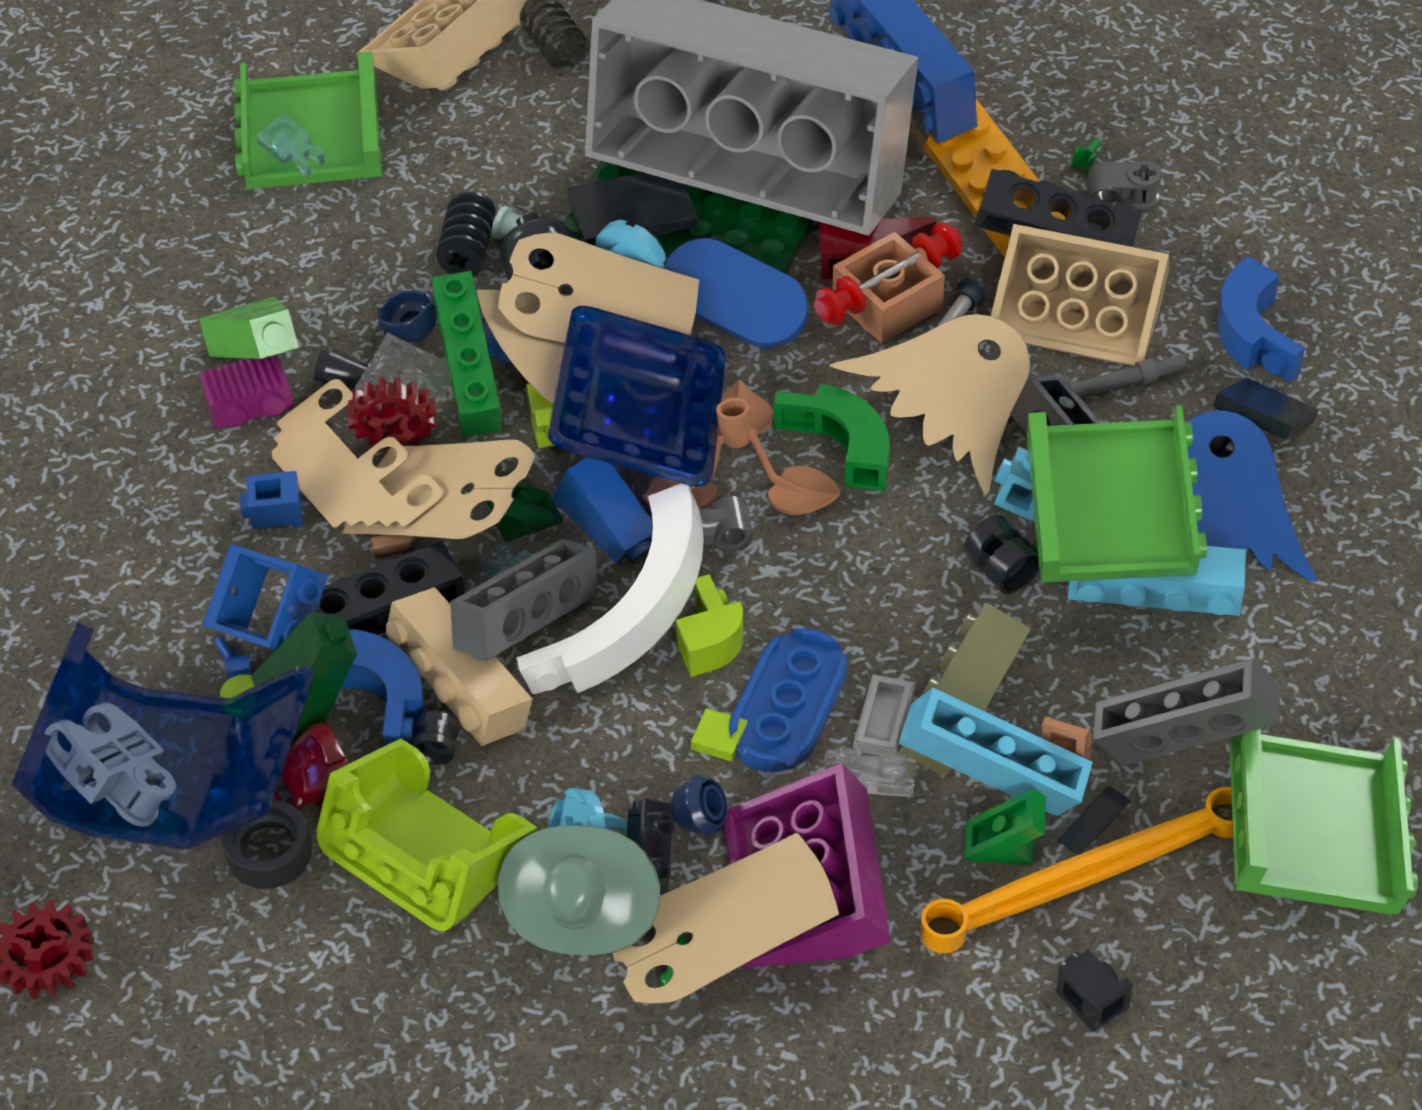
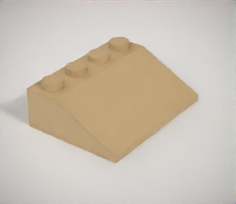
(442, 39)
(1081, 294)

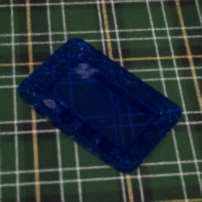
(638, 396)

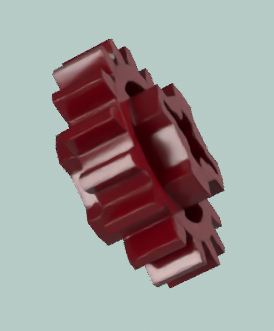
(392, 412)
(43, 949)

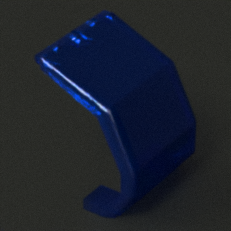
(215, 748)

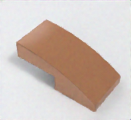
(1068, 737)

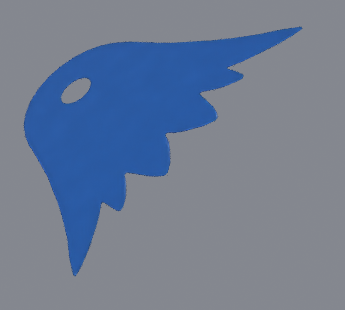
(1243, 493)

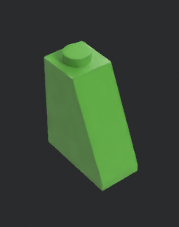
(249, 331)

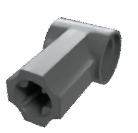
(727, 524)

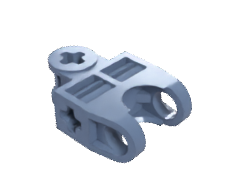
(109, 758)

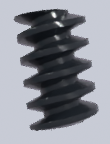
(466, 233)

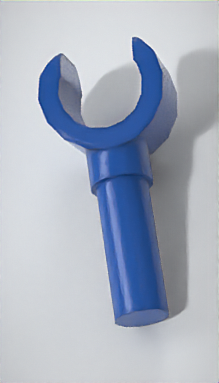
(234, 664)

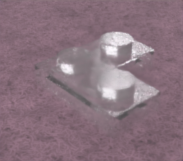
(885, 774)

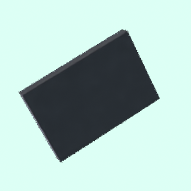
(639, 199)

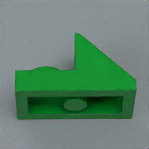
(1007, 830)

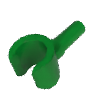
(1085, 157)

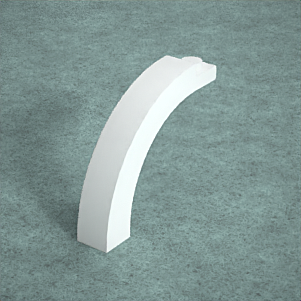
(641, 614)

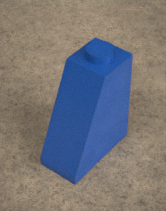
(605, 509)

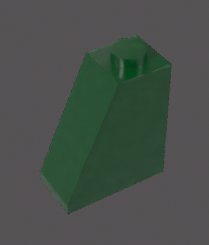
(327, 649)

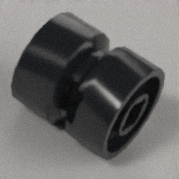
(1002, 553)

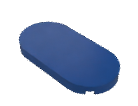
(742, 293)
(789, 699)

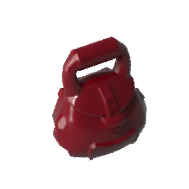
(310, 764)

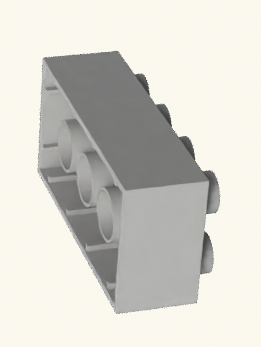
(751, 108)

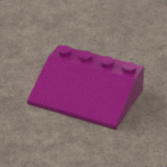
(836, 824)

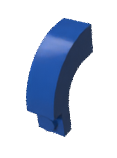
(1241, 329)
(393, 677)

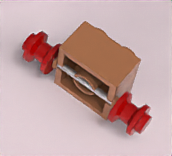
(890, 282)

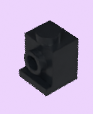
(1092, 989)

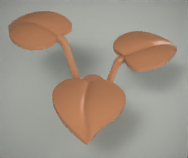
(740, 420)

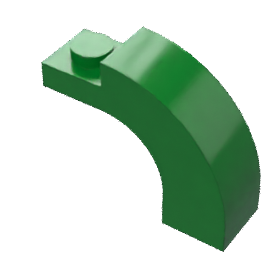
(846, 421)

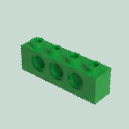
(466, 354)

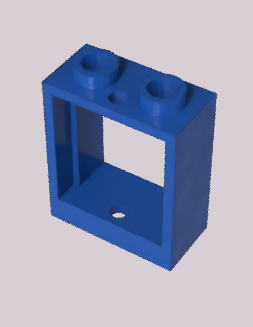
(247, 572)

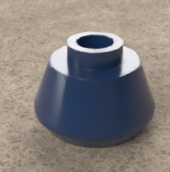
(700, 805)

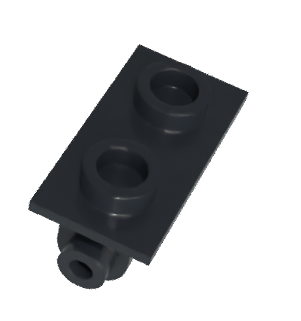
(652, 828)

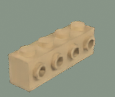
(476, 691)

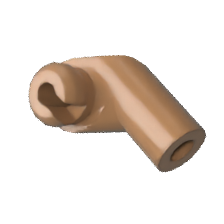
(390, 544)

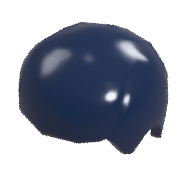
(408, 315)

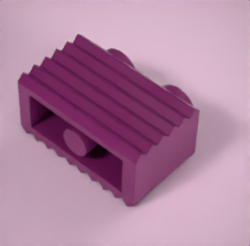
(246, 391)

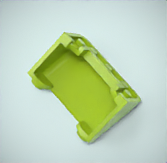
(410, 841)

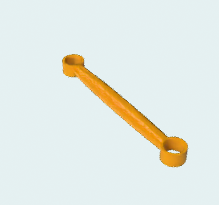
(1074, 873)

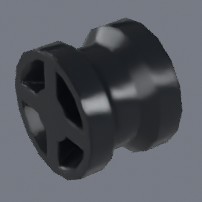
(436, 736)

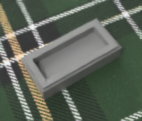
(883, 715)

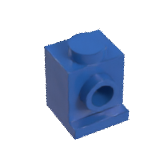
(272, 500)

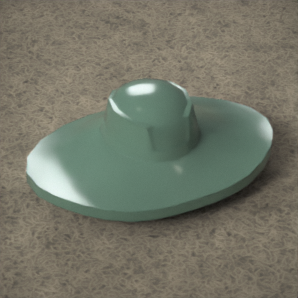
(579, 890)

